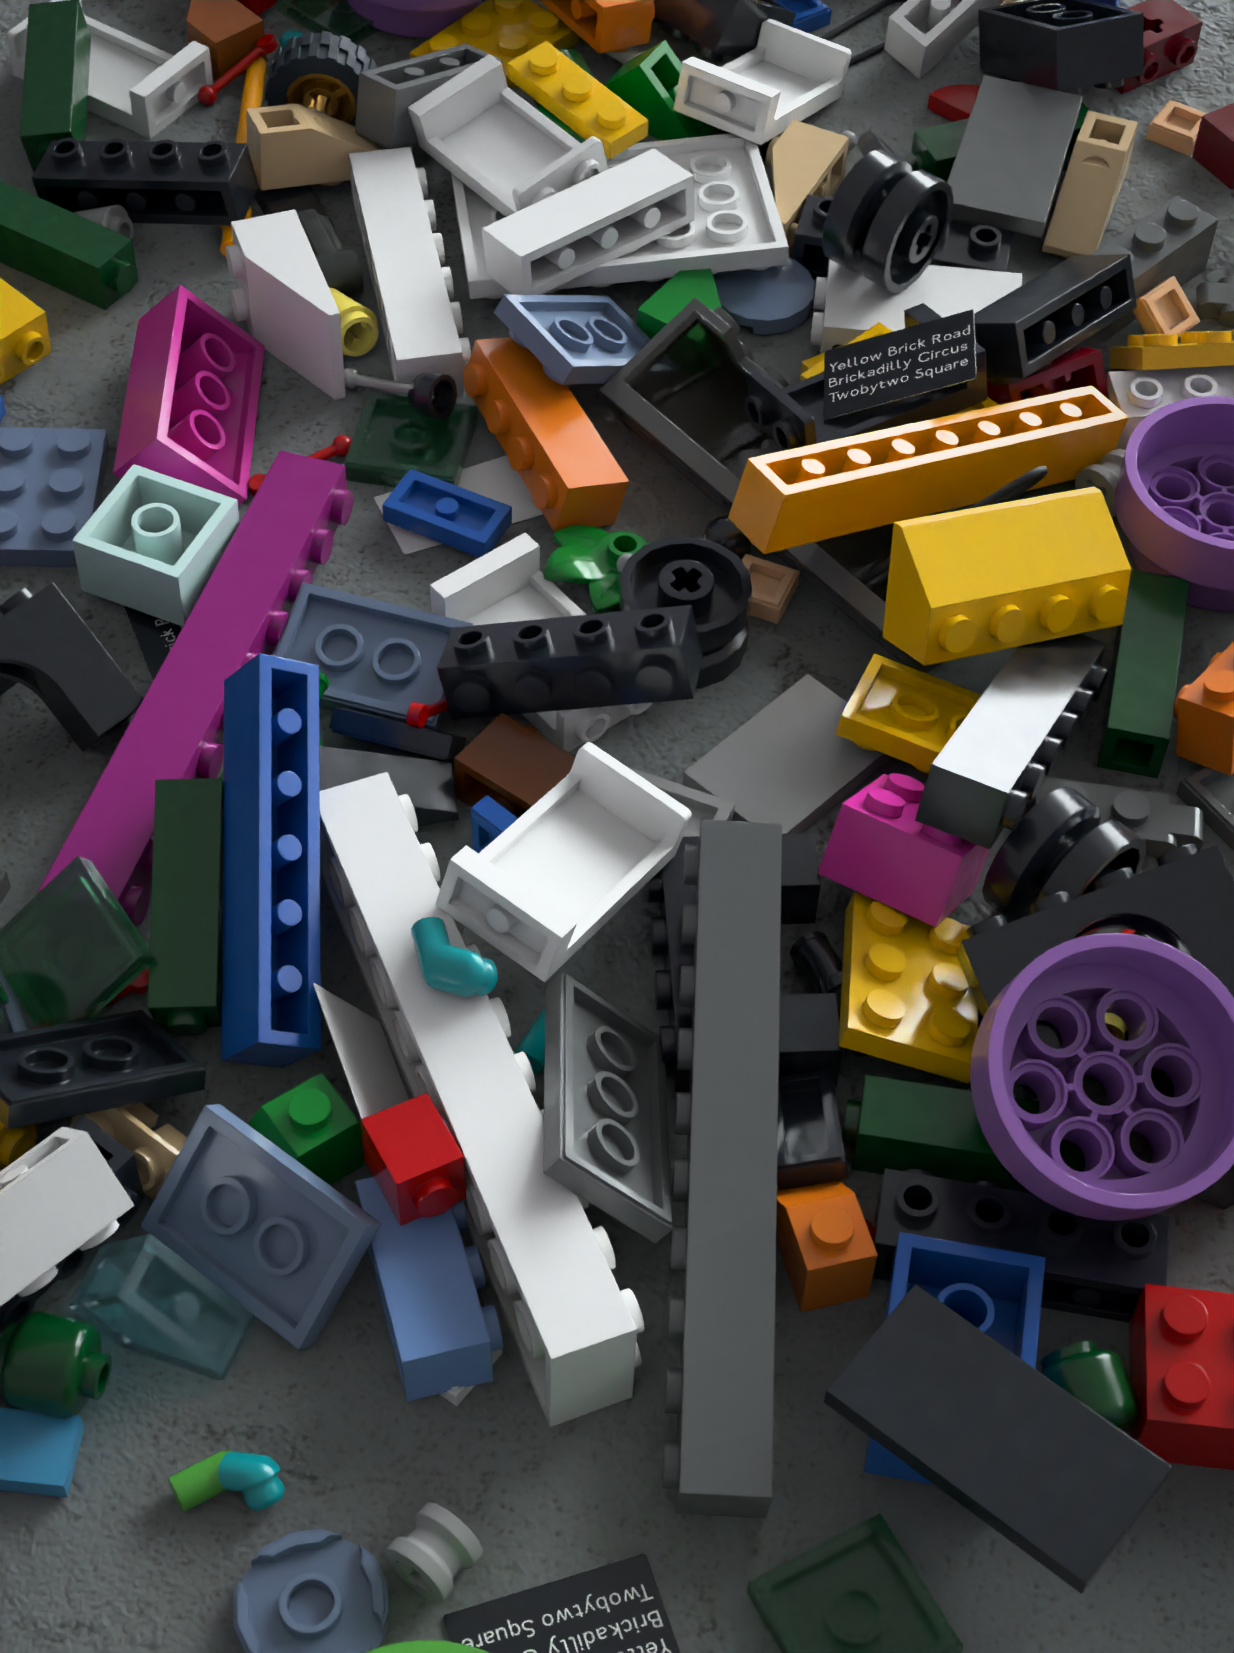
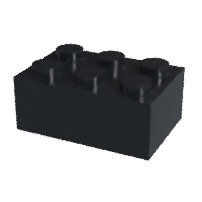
(1062, 43)

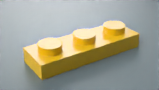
(577, 98)

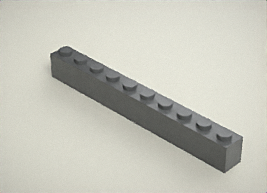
(728, 1176)

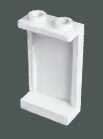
(132, 79)
(766, 88)
(500, 140)
(857, 304)
(511, 588)
(565, 863)

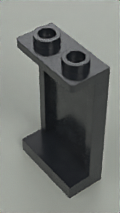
(795, 412)

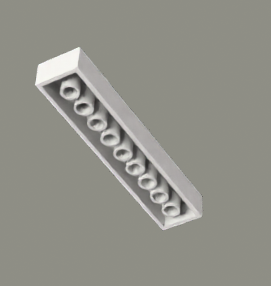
(528, 1229)

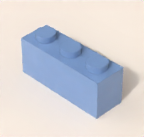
(431, 1297)

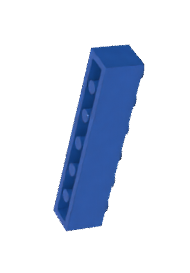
(271, 863)

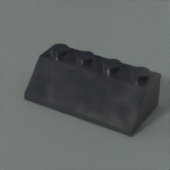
(720, 25)

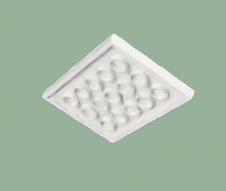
(731, 228)

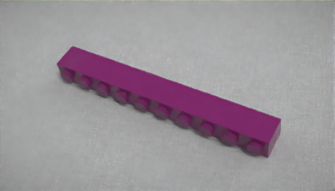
(182, 714)

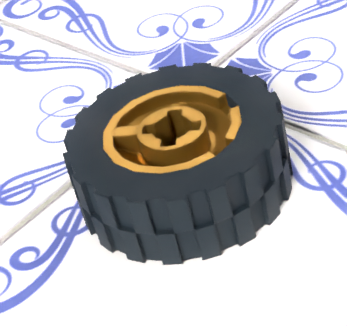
(318, 74)

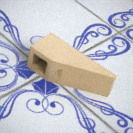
(301, 146)
(1090, 185)

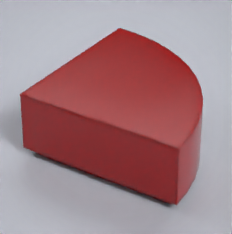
(953, 101)

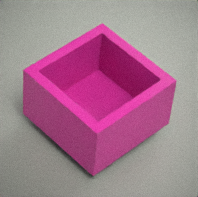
(899, 860)

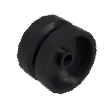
(887, 220)
(699, 575)
(1056, 851)

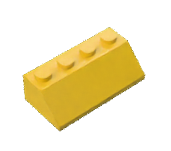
(1004, 576)

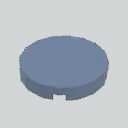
(767, 298)
(311, 1597)

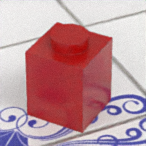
(414, 1159)

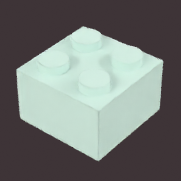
(154, 543)

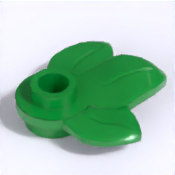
(591, 558)

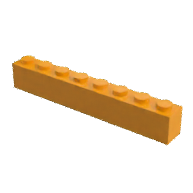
(920, 467)

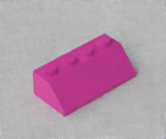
(191, 397)

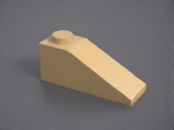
(804, 164)

